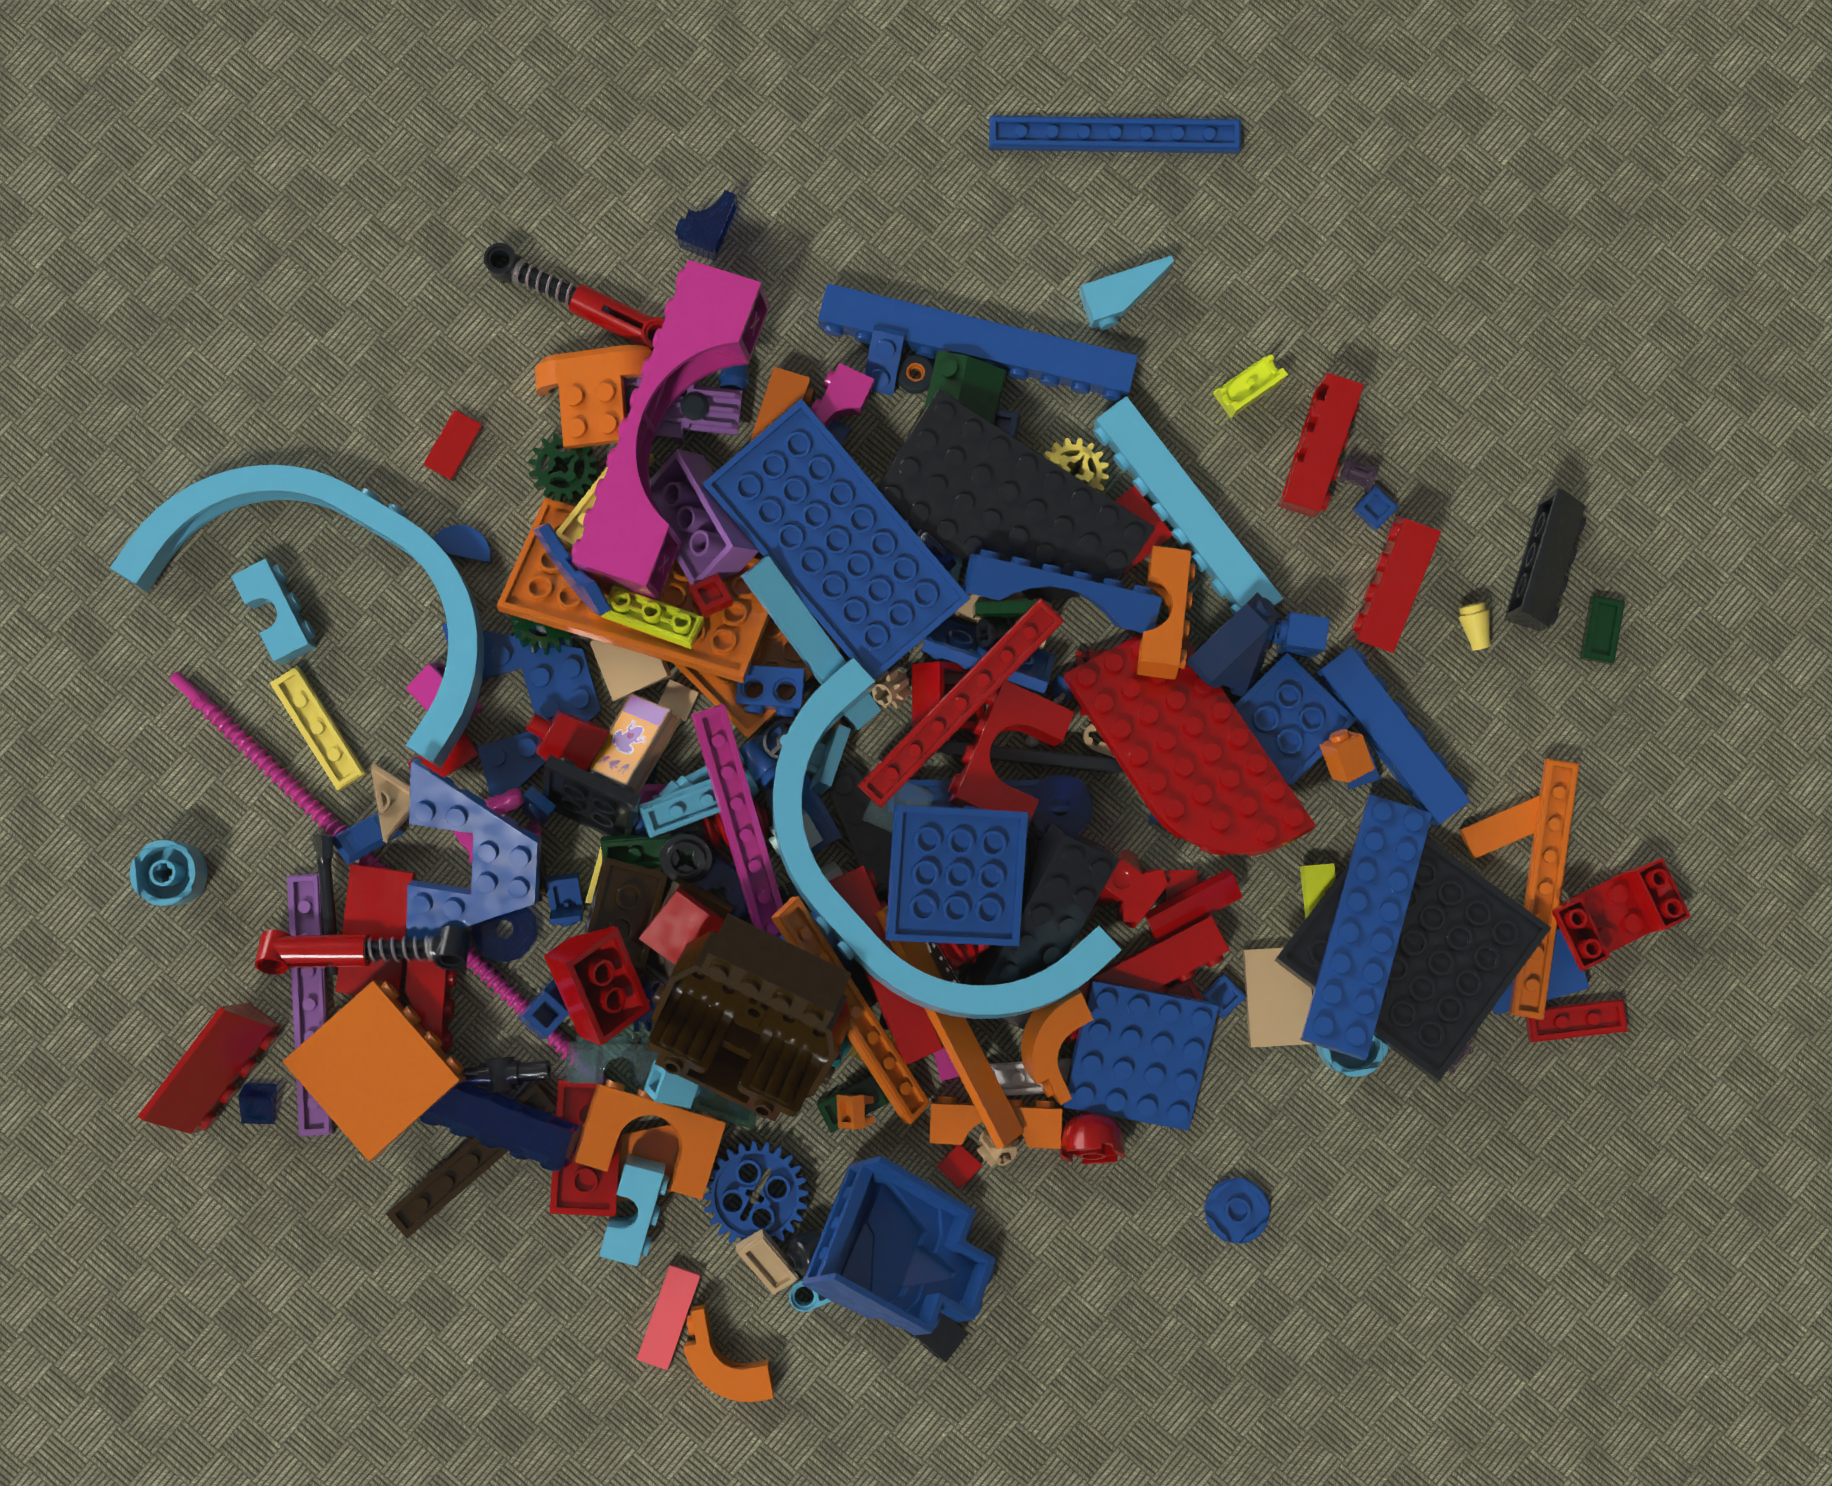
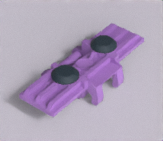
(700, 410)

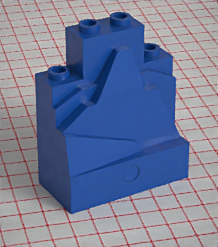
(899, 1250)

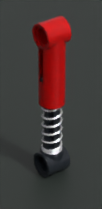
(581, 301)
(282, 951)

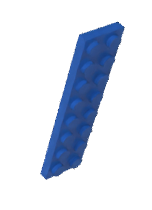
(1366, 927)

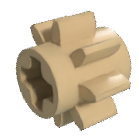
(891, 689)
(993, 1155)

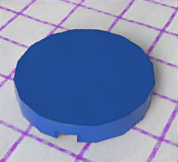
(1236, 1210)

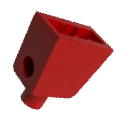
(567, 737)

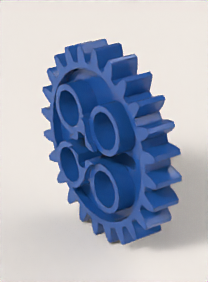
(729, 1180)

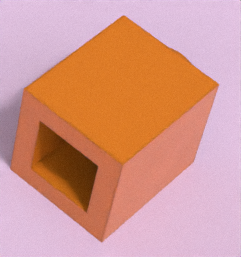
(1346, 755)

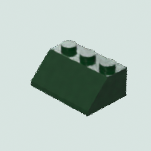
(969, 382)

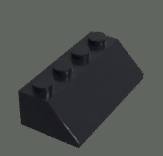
(1545, 561)

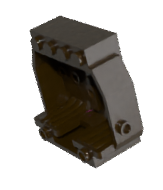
(751, 1019)

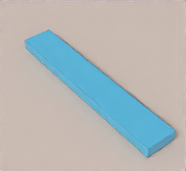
(803, 631)

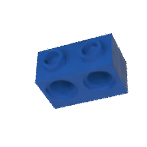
(772, 680)

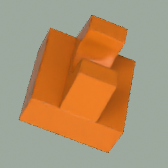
(852, 1111)

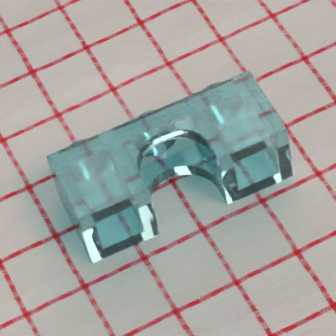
(587, 1060)

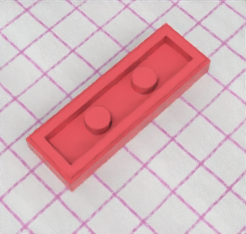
(668, 1316)

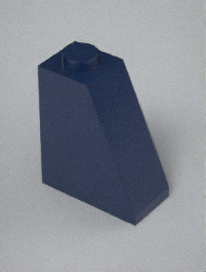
(1237, 648)

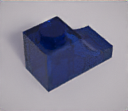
(706, 229)

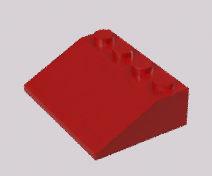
(211, 1069)

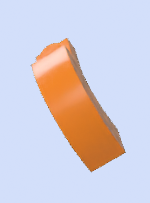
(1043, 1038)
(721, 1375)

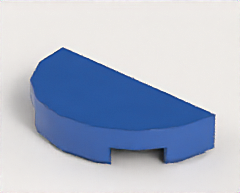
(464, 543)

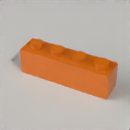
(782, 393)

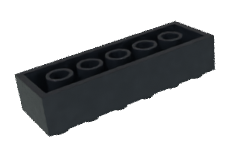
(1056, 901)

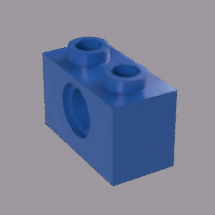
(1301, 635)

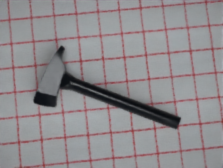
(324, 847)

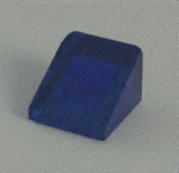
(258, 1103)

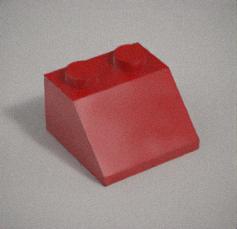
(931, 683)

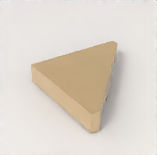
(391, 800)

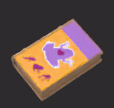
(635, 742)

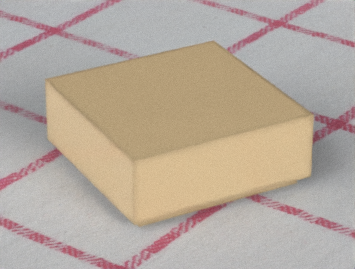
(679, 699)

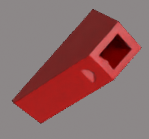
(430, 996)

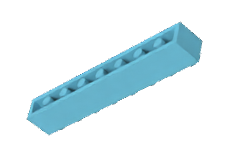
(1182, 506)

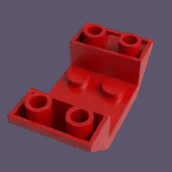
(1619, 912)

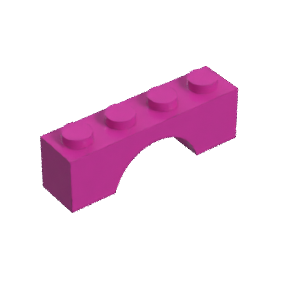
(845, 394)

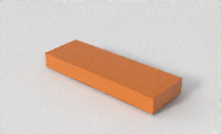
(1500, 828)

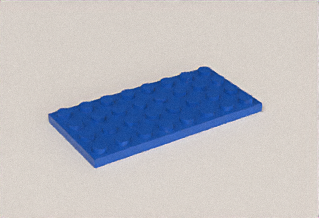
(836, 540)

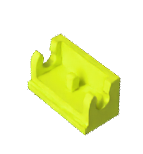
(1250, 385)

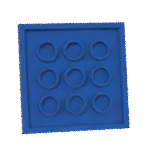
(956, 875)
(1140, 1054)

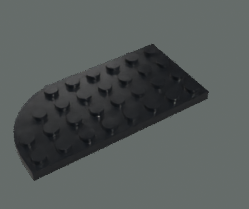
(996, 494)

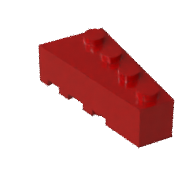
(1320, 445)
(1395, 584)

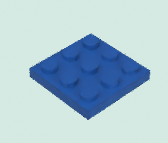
(1291, 717)

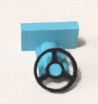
(825, 758)

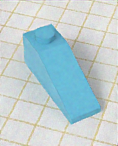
(1115, 295)

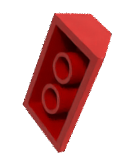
(598, 984)

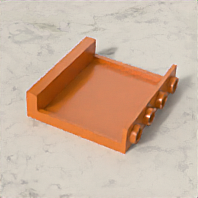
(374, 1068)

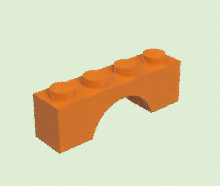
(1161, 647)
(954, 1120)

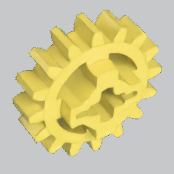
(1082, 457)

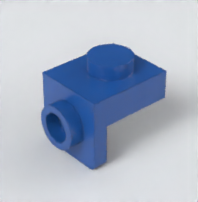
(565, 899)

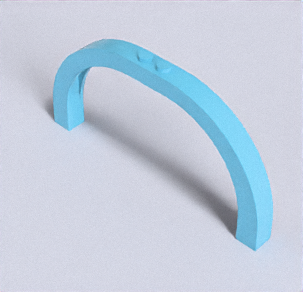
(205, 500)
(856, 939)

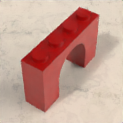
(1008, 710)

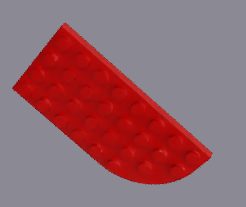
(1189, 755)

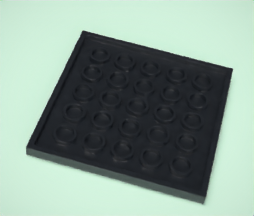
(1450, 964)

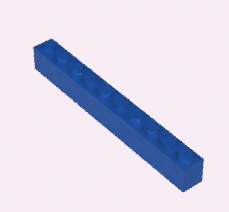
(1014, 349)

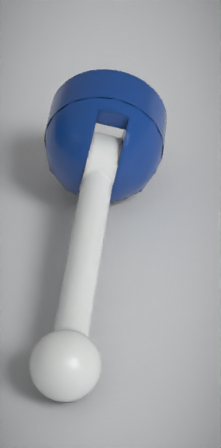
(1060, 693)

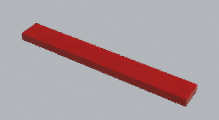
(960, 703)

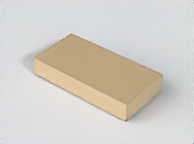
(767, 1261)

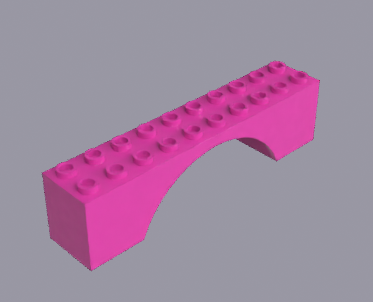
(706, 329)

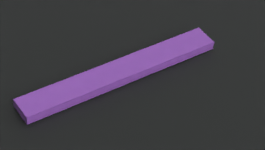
(308, 992)

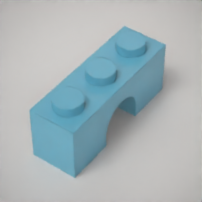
(289, 634)
(626, 1236)

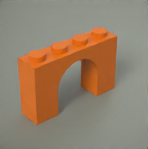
(613, 1109)

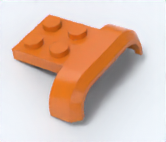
(591, 390)

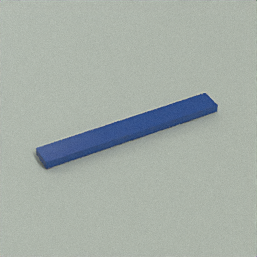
(1114, 134)

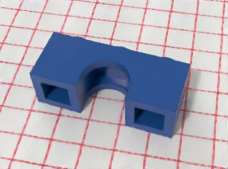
(544, 1011)

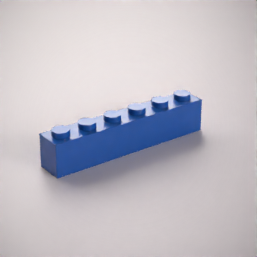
(1392, 735)

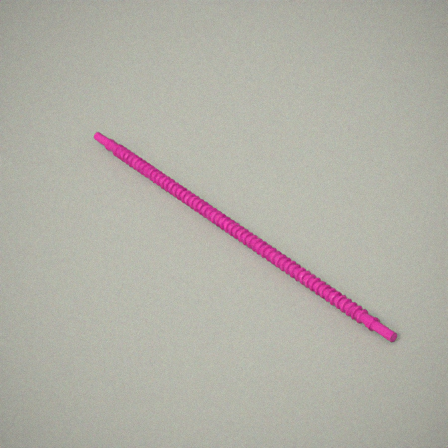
(201, 701)

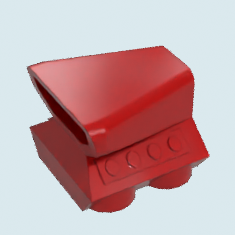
(1132, 889)

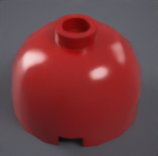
(1093, 1139)

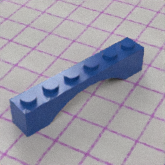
(998, 579)

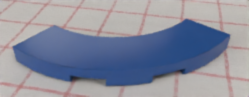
(582, 585)

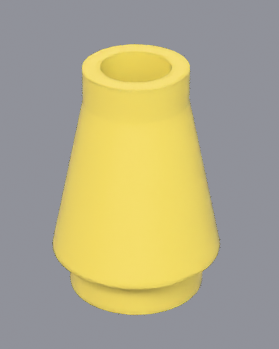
(1476, 624)

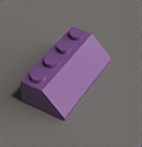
(707, 533)

